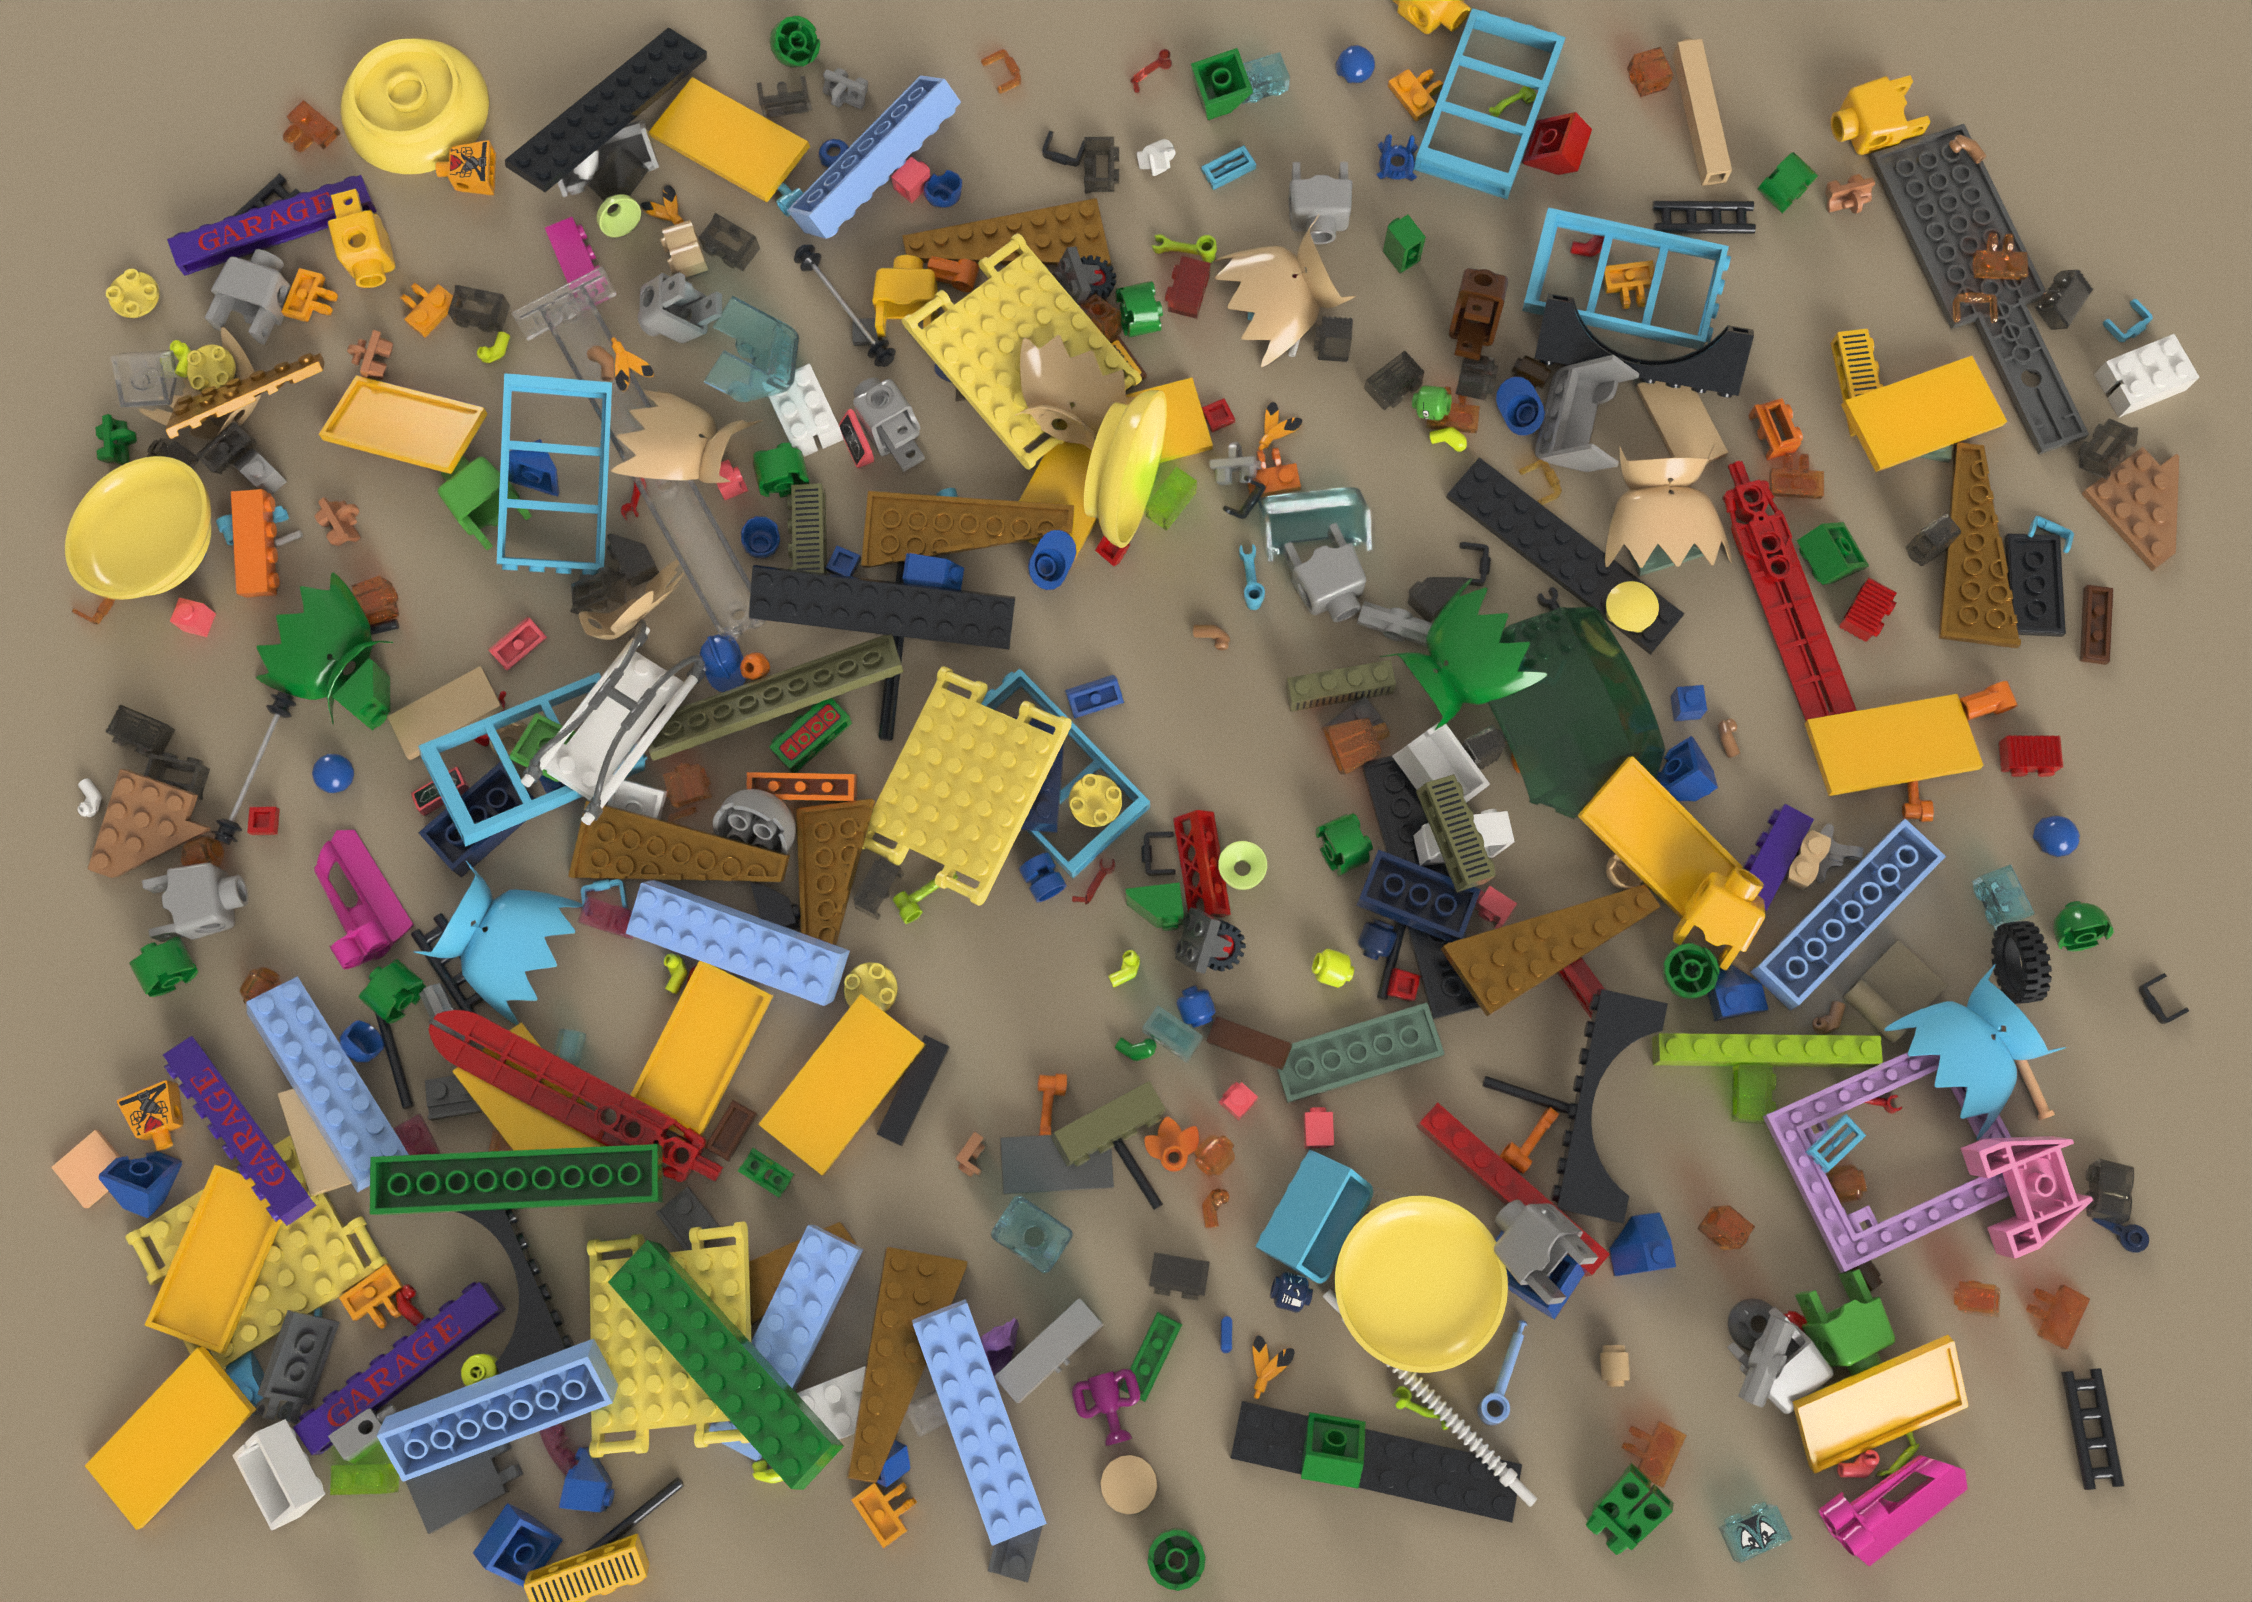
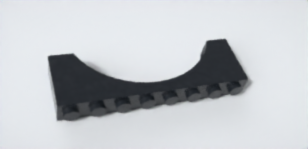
(1714, 367)
(1583, 1181)
(537, 1325)

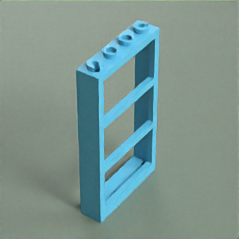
(1471, 173)
(1638, 235)
(562, 387)
(1140, 804)
(529, 808)

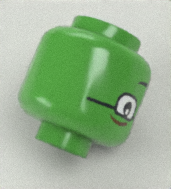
(1432, 402)

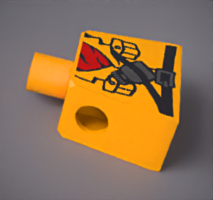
(470, 168)
(154, 1113)

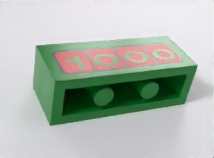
(810, 734)

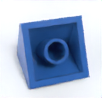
(533, 470)

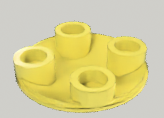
(133, 294)
(210, 367)
(1632, 606)
(1095, 800)
(873, 982)

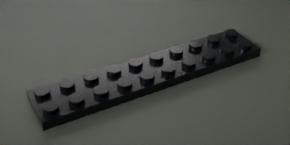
(605, 110)
(1552, 546)
(881, 607)
(1399, 818)
(1390, 1465)

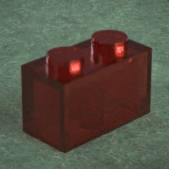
(1188, 287)

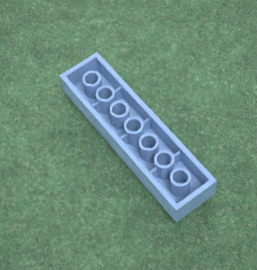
(874, 156)
(1847, 914)
(737, 942)
(324, 1079)
(801, 1310)
(498, 1410)
(978, 1422)

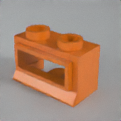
(1769, 431)

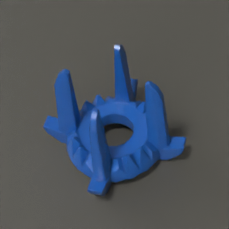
(1388, 152)

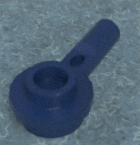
(2131, 1237)

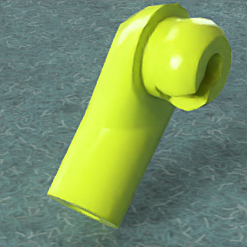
(181, 352)
(1451, 437)
(1128, 969)
(677, 970)

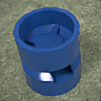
(1047, 885)

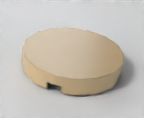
(1128, 1484)

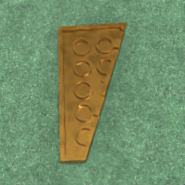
(238, 392)
(828, 857)

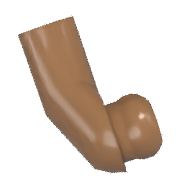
(1970, 146)
(601, 356)
(1212, 631)
(1727, 739)
(1831, 1021)

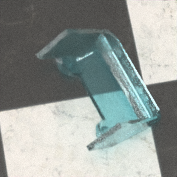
(763, 340)
(1308, 517)

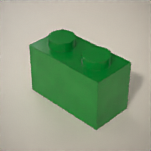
(1403, 243)

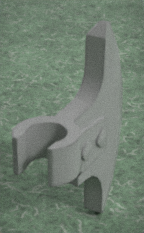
(1836, 854)

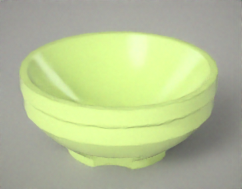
(620, 221)
(1245, 852)

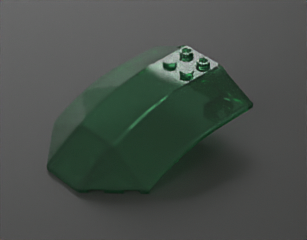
(1580, 717)

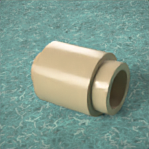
(1614, 1365)

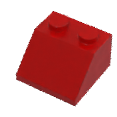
(1558, 144)

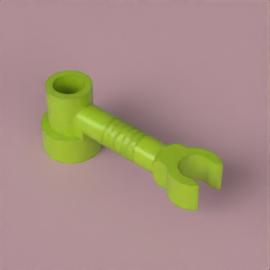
(1205, 247)
(908, 904)

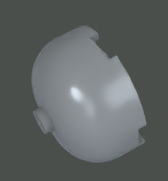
(759, 814)

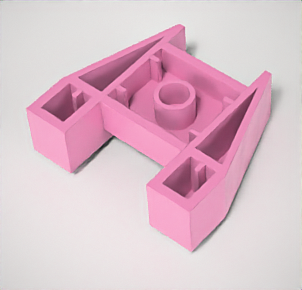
(2036, 1185)

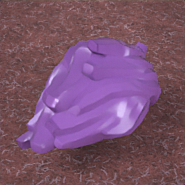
(1000, 1344)

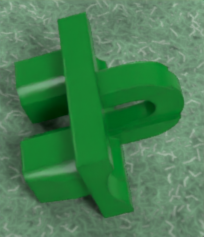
(110, 431)
(757, 1165)

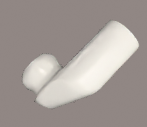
(92, 800)

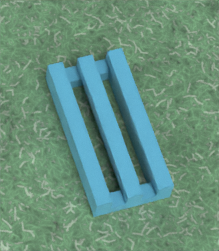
(1218, 178)
(1819, 1157)

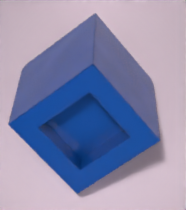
(896, 1464)

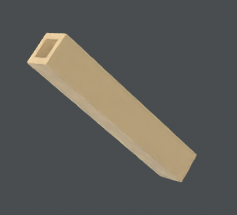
(1702, 112)

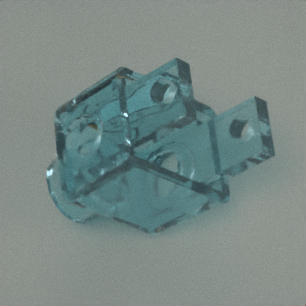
(1017, 1220)

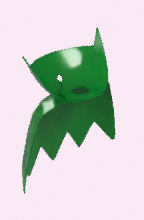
(329, 625)
(1477, 663)

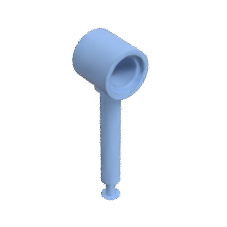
(1502, 1381)

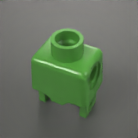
(474, 496)
(1851, 1332)

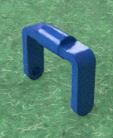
(1226, 1334)

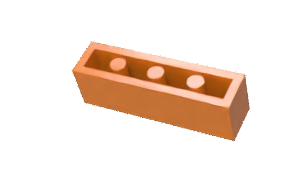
(254, 543)
(805, 785)

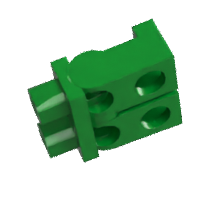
(1629, 1510)

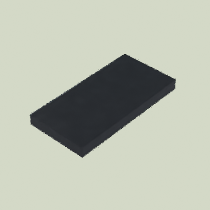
(2036, 583)

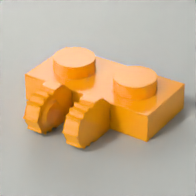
(1412, 93)
(1629, 277)
(304, 296)
(429, 311)
(371, 1293)
(880, 1514)

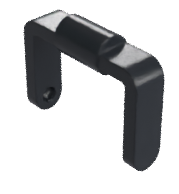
(1061, 158)
(1251, 500)
(1484, 561)
(1146, 853)
(2154, 1006)

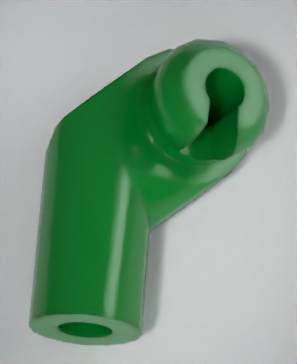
(1137, 1051)

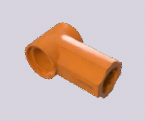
(959, 274)
(1995, 698)

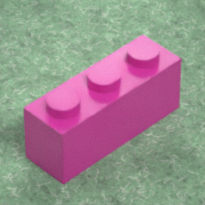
(570, 248)

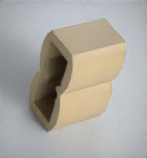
(684, 249)
(1806, 864)

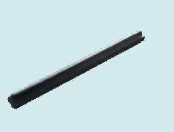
(891, 685)

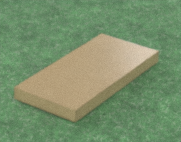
(1682, 421)
(445, 711)
(315, 1157)

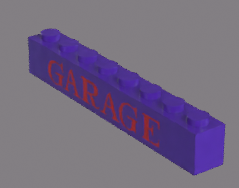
(263, 227)
(239, 1131)
(401, 1366)

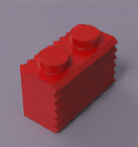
(1868, 609)
(2031, 754)

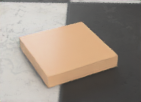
(82, 1168)

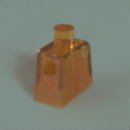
(1354, 742)

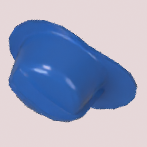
(1520, 406)
(1052, 559)
(722, 663)

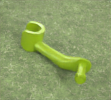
(1525, 93)
(1405, 1397)
(1906, 1455)

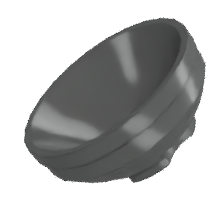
(1740, 1319)

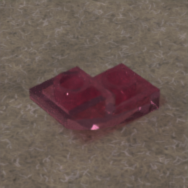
(605, 917)
(417, 1137)
(554, 1439)

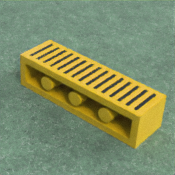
(1855, 364)
(589, 1573)

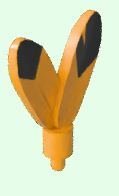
(669, 211)
(626, 360)
(1273, 430)
(1268, 1370)

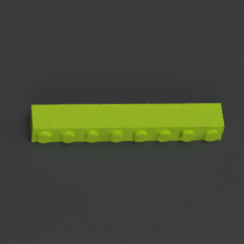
(1767, 1050)

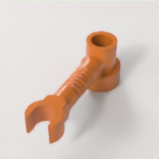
(1916, 807)
(1050, 1086)
(1518, 1156)

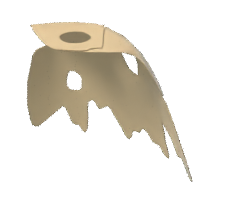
(208, 429)
(627, 616)

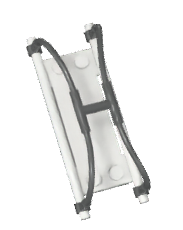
(617, 717)

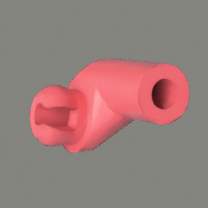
(1861, 1467)

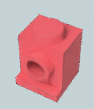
(736, 486)
(1494, 906)
(1238, 1100)

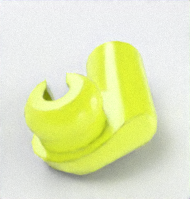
(496, 351)
(764, 1474)

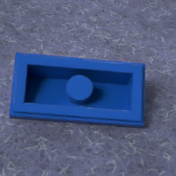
(1094, 696)

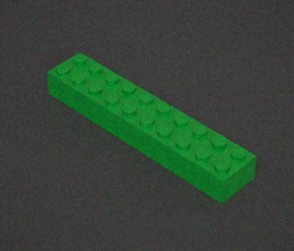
(515, 1179)
(726, 1365)

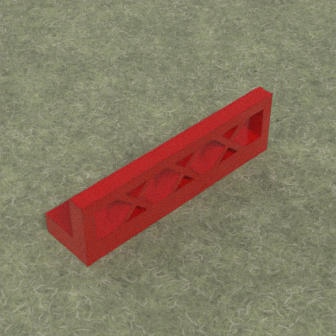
(1207, 849)
(1581, 983)

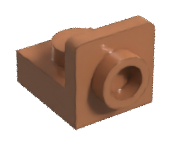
(972, 1149)

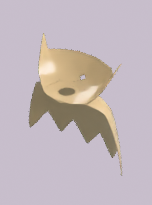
(1281, 304)
(1055, 380)
(672, 443)
(1653, 516)

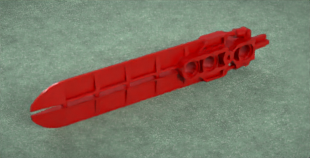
(1777, 535)
(581, 1084)

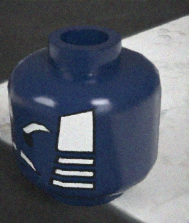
(1291, 1292)

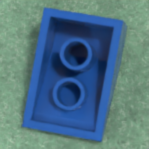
(1565, 1277)

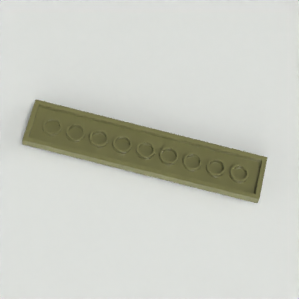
(777, 695)

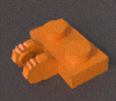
(1276, 479)

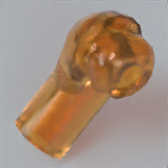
(1212, 1204)

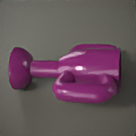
(1107, 1400)

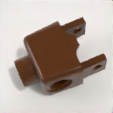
(1481, 300)

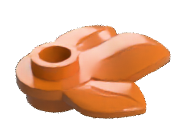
(1172, 1140)

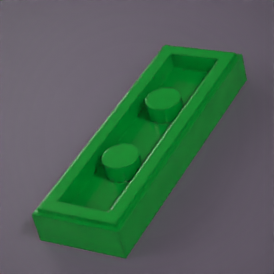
(1153, 1353)

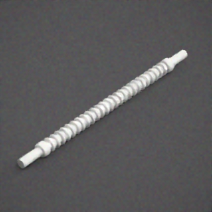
(1507, 1476)

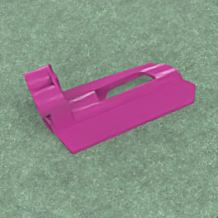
(378, 915)
(1875, 1525)

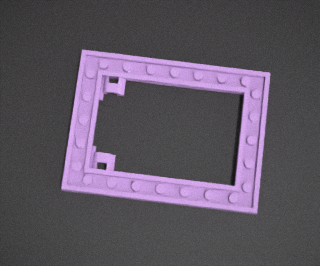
(1842, 1232)

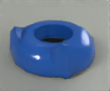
(826, 159)

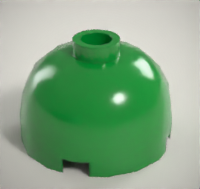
(794, 41)
(2081, 926)
(1690, 971)

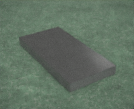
(1036, 1166)

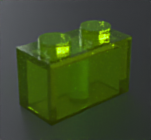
(1171, 498)
(1752, 1093)
(364, 1479)

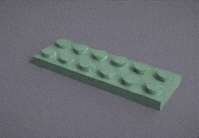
(1360, 1052)

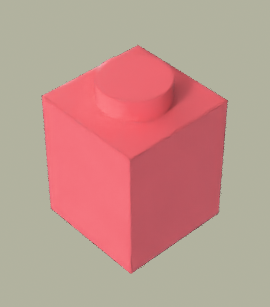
(910, 179)
(192, 617)
(1318, 1128)

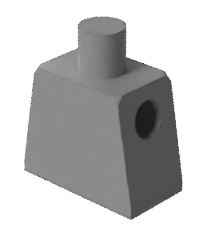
(352, 1438)

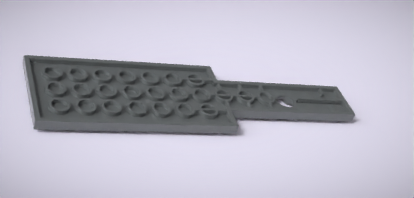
(1947, 215)

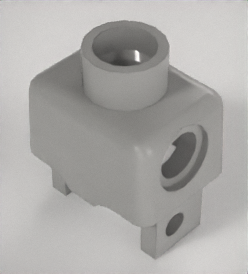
(1320, 196)
(669, 301)

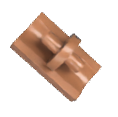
(1850, 195)
(376, 346)
(341, 518)

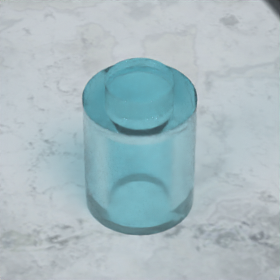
(570, 1045)

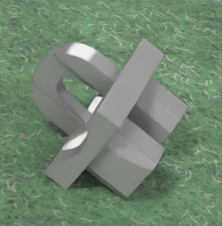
(838, 81)
(1236, 462)

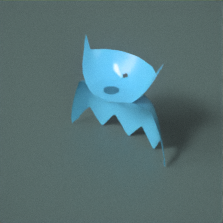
(514, 943)
(1968, 1051)

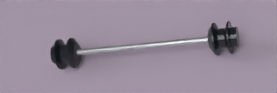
(878, 349)
(279, 709)

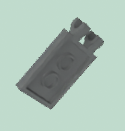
(295, 1365)
(460, 1487)

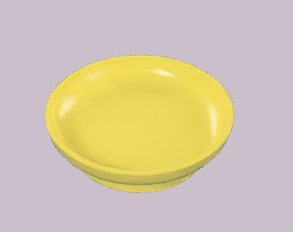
(413, 105)
(1125, 465)
(139, 529)
(1421, 1284)

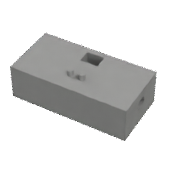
(1048, 1351)

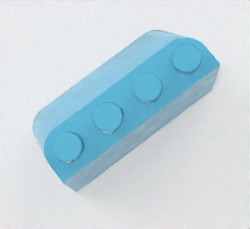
(1316, 1216)

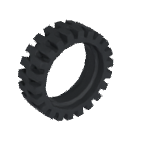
(2021, 941)

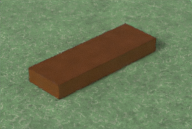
(2096, 624)
(1249, 1043)

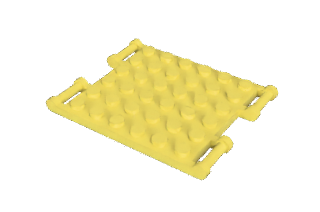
(983, 335)
(964, 784)
(303, 1271)
(651, 1382)

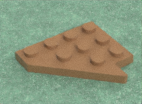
(2141, 505)
(142, 824)

